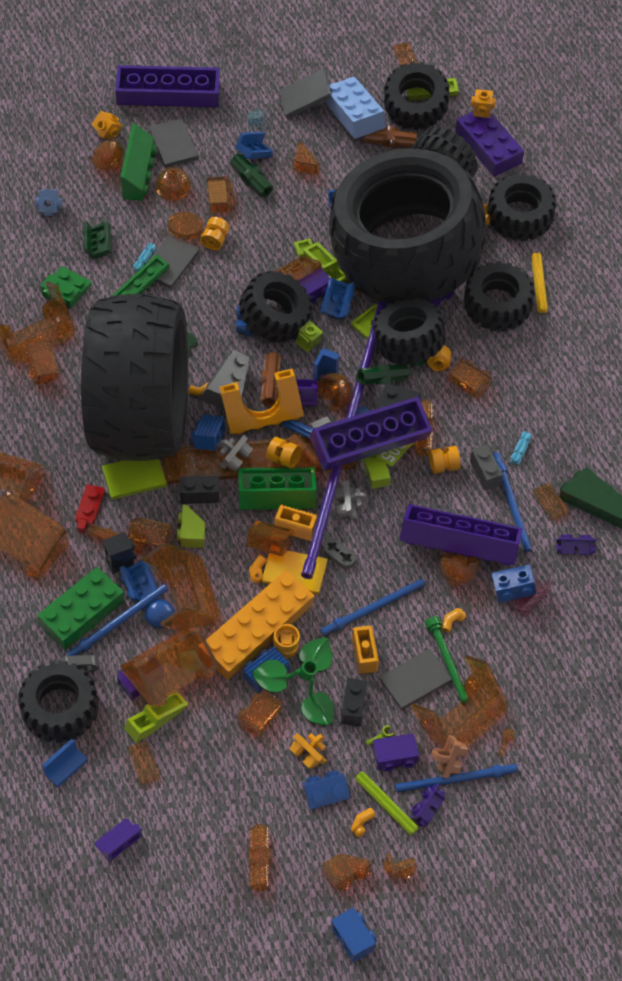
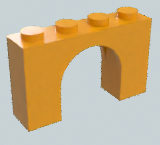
(286, 407)

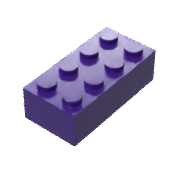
(490, 142)

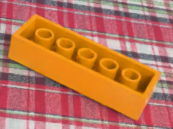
(256, 622)

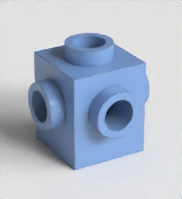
(51, 195)

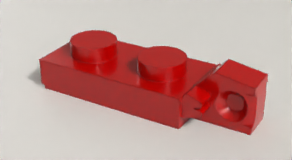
(89, 507)

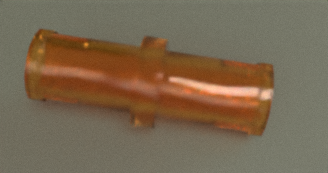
(307, 450)

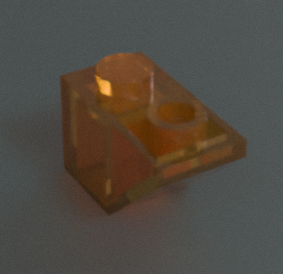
(344, 869)

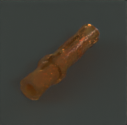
(101, 533)

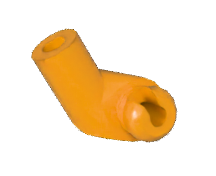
(256, 569)
(456, 614)
(359, 821)

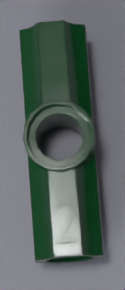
(251, 175)
(383, 374)

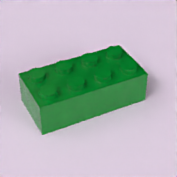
(80, 608)

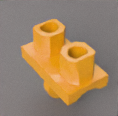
(301, 745)

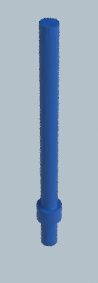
(512, 502)
(340, 623)
(85, 644)
(496, 771)

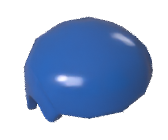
(157, 612)

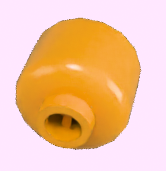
(441, 360)

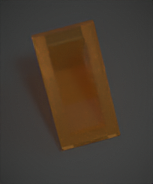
(305, 161)

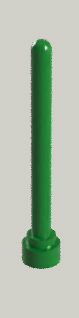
(434, 625)

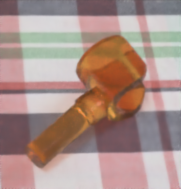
(508, 735)

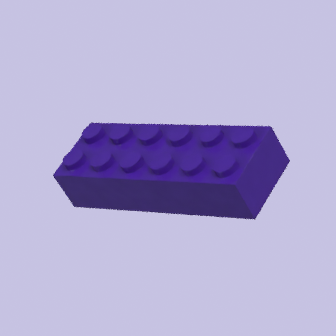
(167, 86)
(370, 433)
(460, 534)

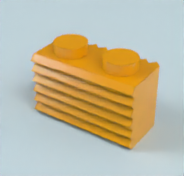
(300, 522)
(365, 649)

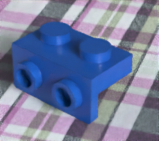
(251, 145)
(338, 299)
(138, 580)
(326, 789)

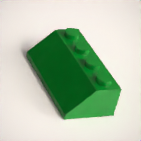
(137, 164)
(277, 486)

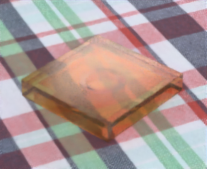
(300, 267)

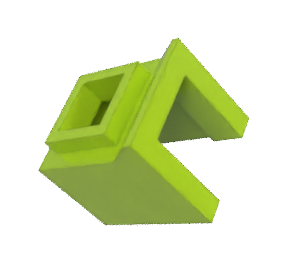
(309, 336)

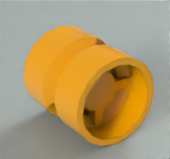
(215, 233)
(282, 452)
(446, 459)
(286, 640)

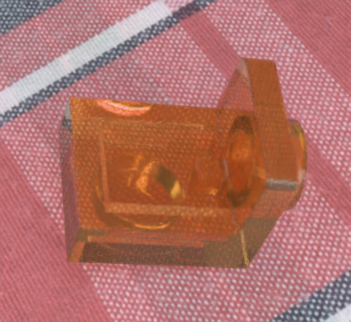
(401, 869)

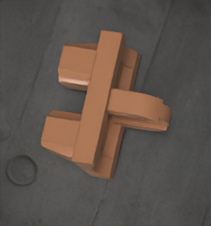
(447, 756)

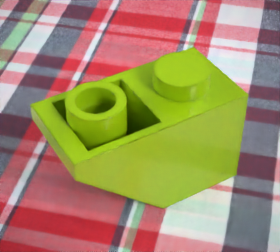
(192, 529)

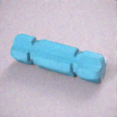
(145, 256)
(521, 448)

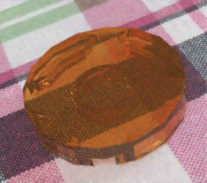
(185, 225)

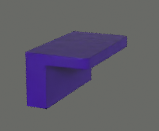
(118, 839)

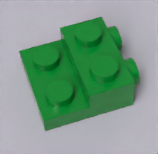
(70, 285)

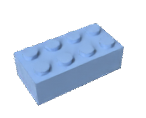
(355, 108)

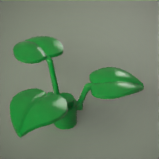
(315, 657)

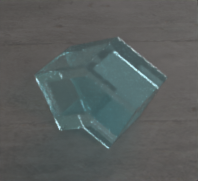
(256, 117)

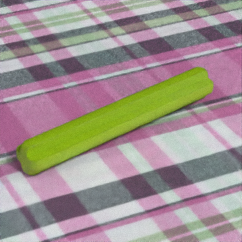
(392, 809)

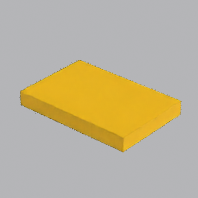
(294, 564)

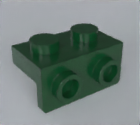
(97, 239)

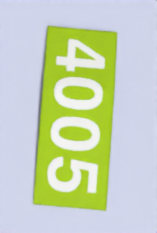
(392, 456)

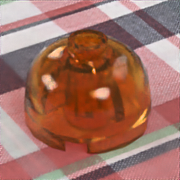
(108, 155)
(173, 184)
(335, 387)
(458, 568)

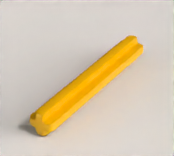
(539, 283)

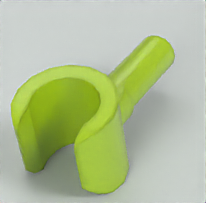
(381, 735)

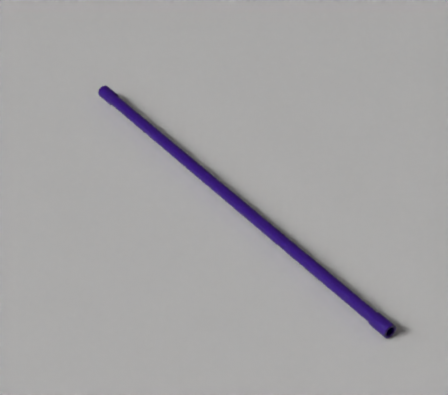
(310, 562)

